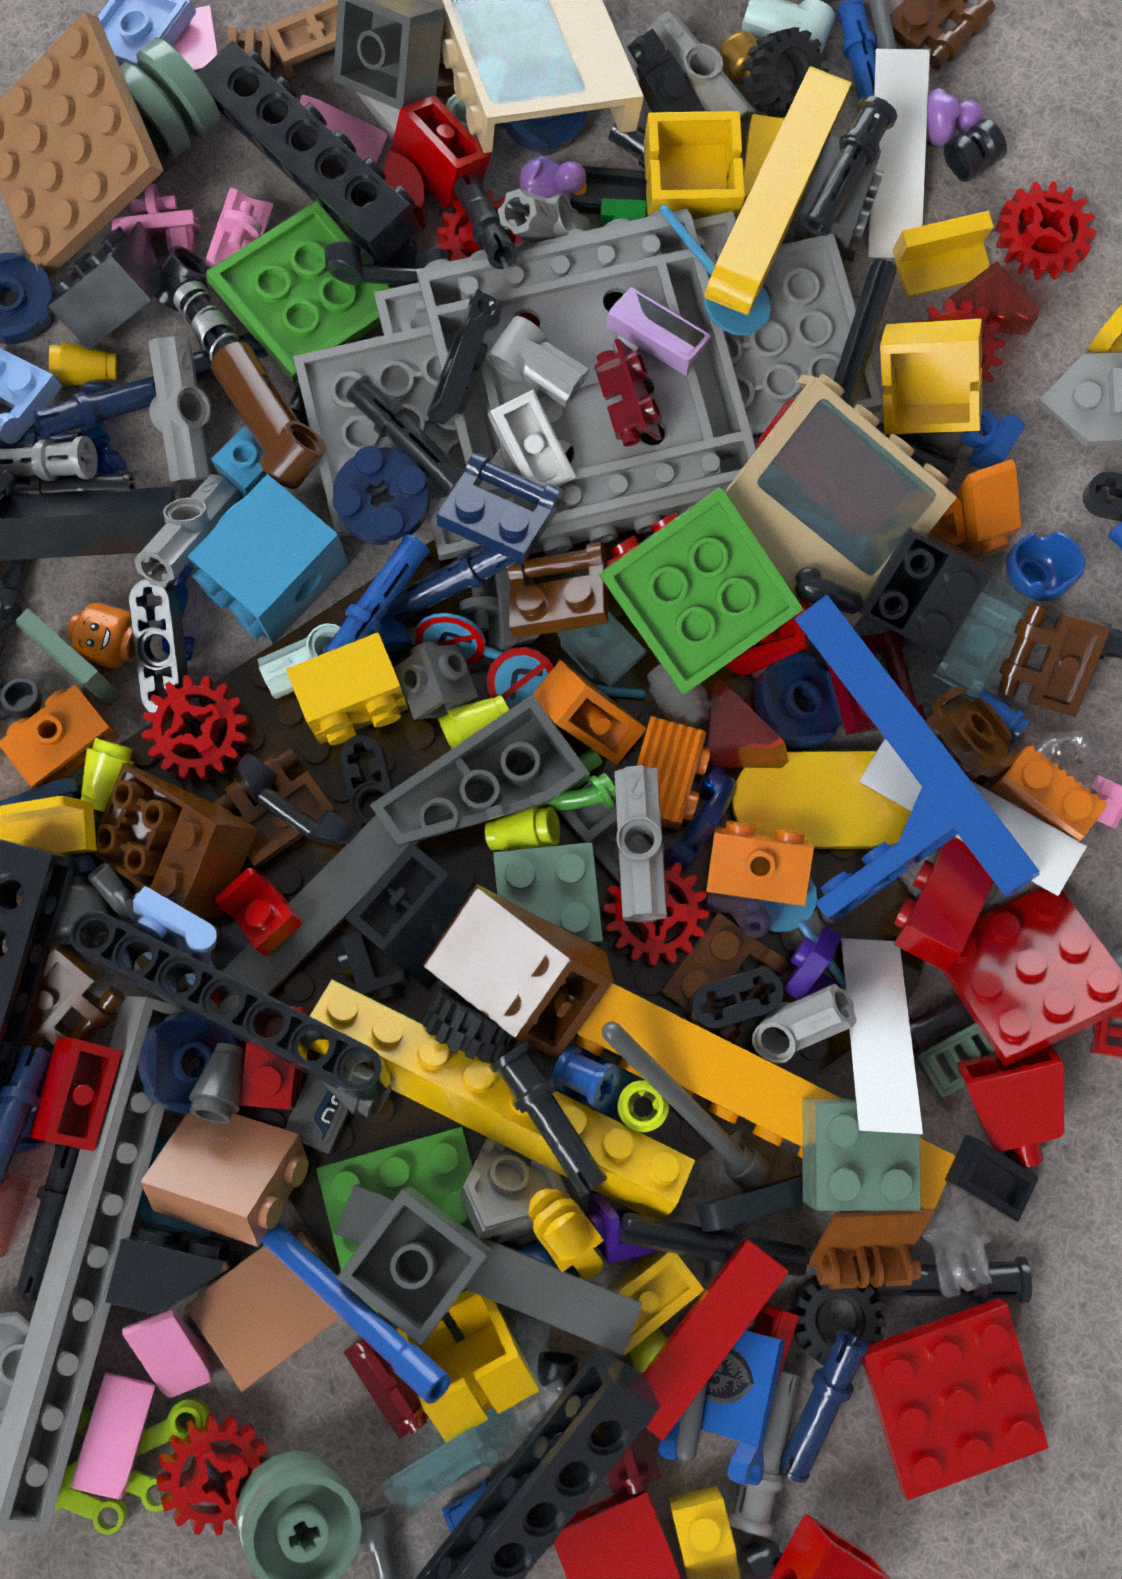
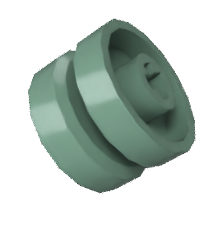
(170, 98)
(297, 1519)

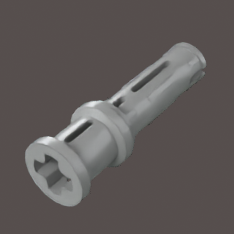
(48, 461)
(756, 1502)

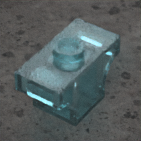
(977, 645)
(602, 649)

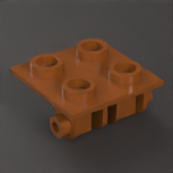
(870, 1247)

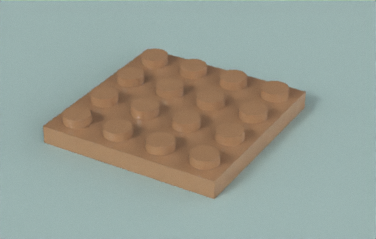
(71, 146)

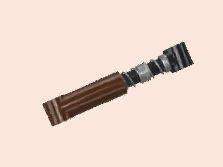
(288, 445)

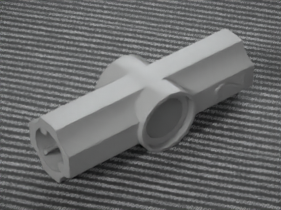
(702, 68)
(539, 217)
(180, 409)
(186, 526)
(640, 874)

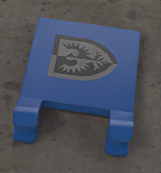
(739, 1404)

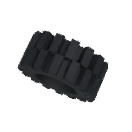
(764, 68)
(464, 1027)
(811, 1299)

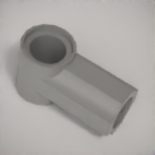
(526, 355)
(804, 1022)

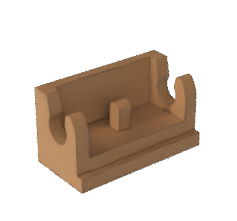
(303, 35)

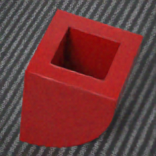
(403, 173)

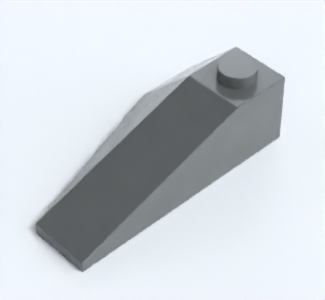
(494, 773)

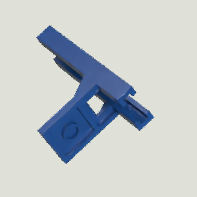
(947, 800)

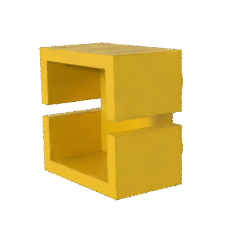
(690, 162)
(935, 376)
(348, 690)
(483, 1368)

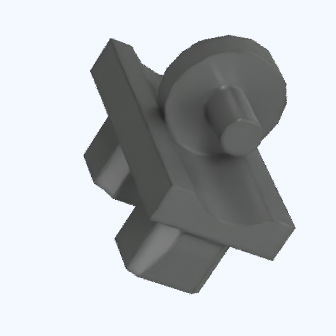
(491, 611)

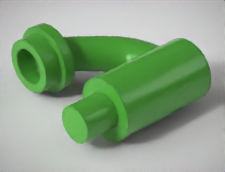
(601, 789)

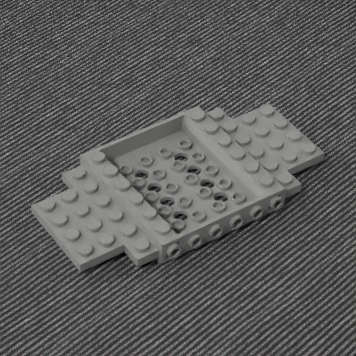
(707, 415)

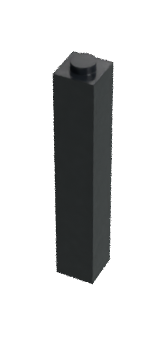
(81, 522)

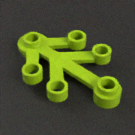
(140, 1483)

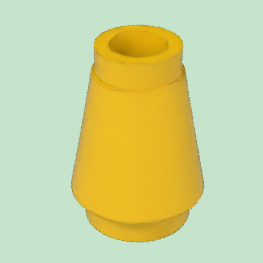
(76, 364)

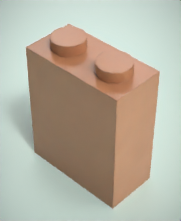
(227, 1176)
(259, 1314)

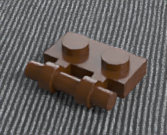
(921, 24)
(1067, 662)
(273, 833)
(63, 987)

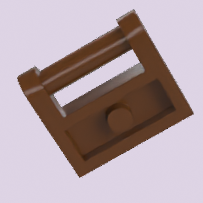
(558, 603)
(719, 957)

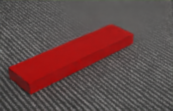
(710, 1331)

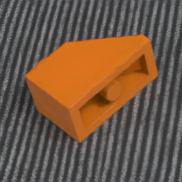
(990, 508)
(588, 713)

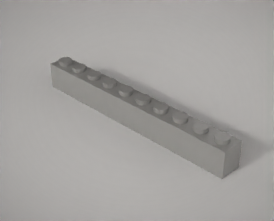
(73, 1292)

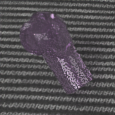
(747, 912)

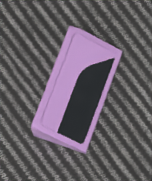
(657, 330)

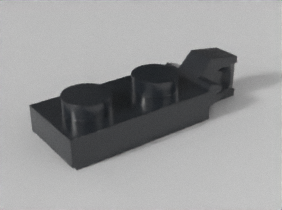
(661, 76)
(464, 356)

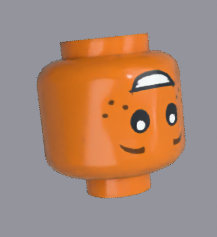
(103, 635)

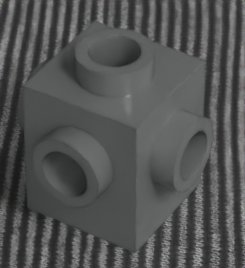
(435, 680)

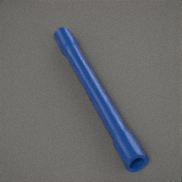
(406, 1359)

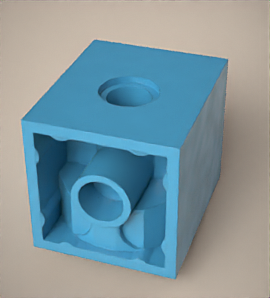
(268, 560)

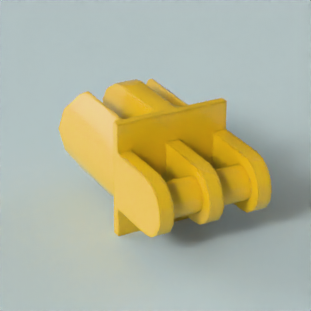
(565, 1232)

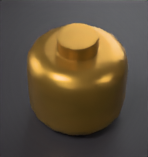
(734, 53)

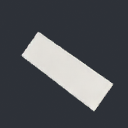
(898, 205)
(1046, 846)
(881, 1038)

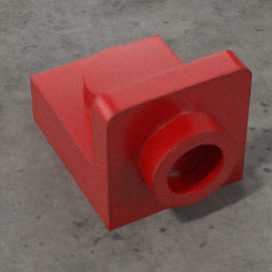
(259, 910)

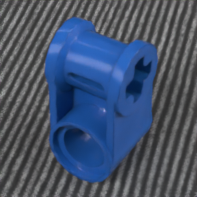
(591, 1080)

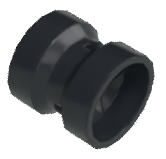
(980, 147)

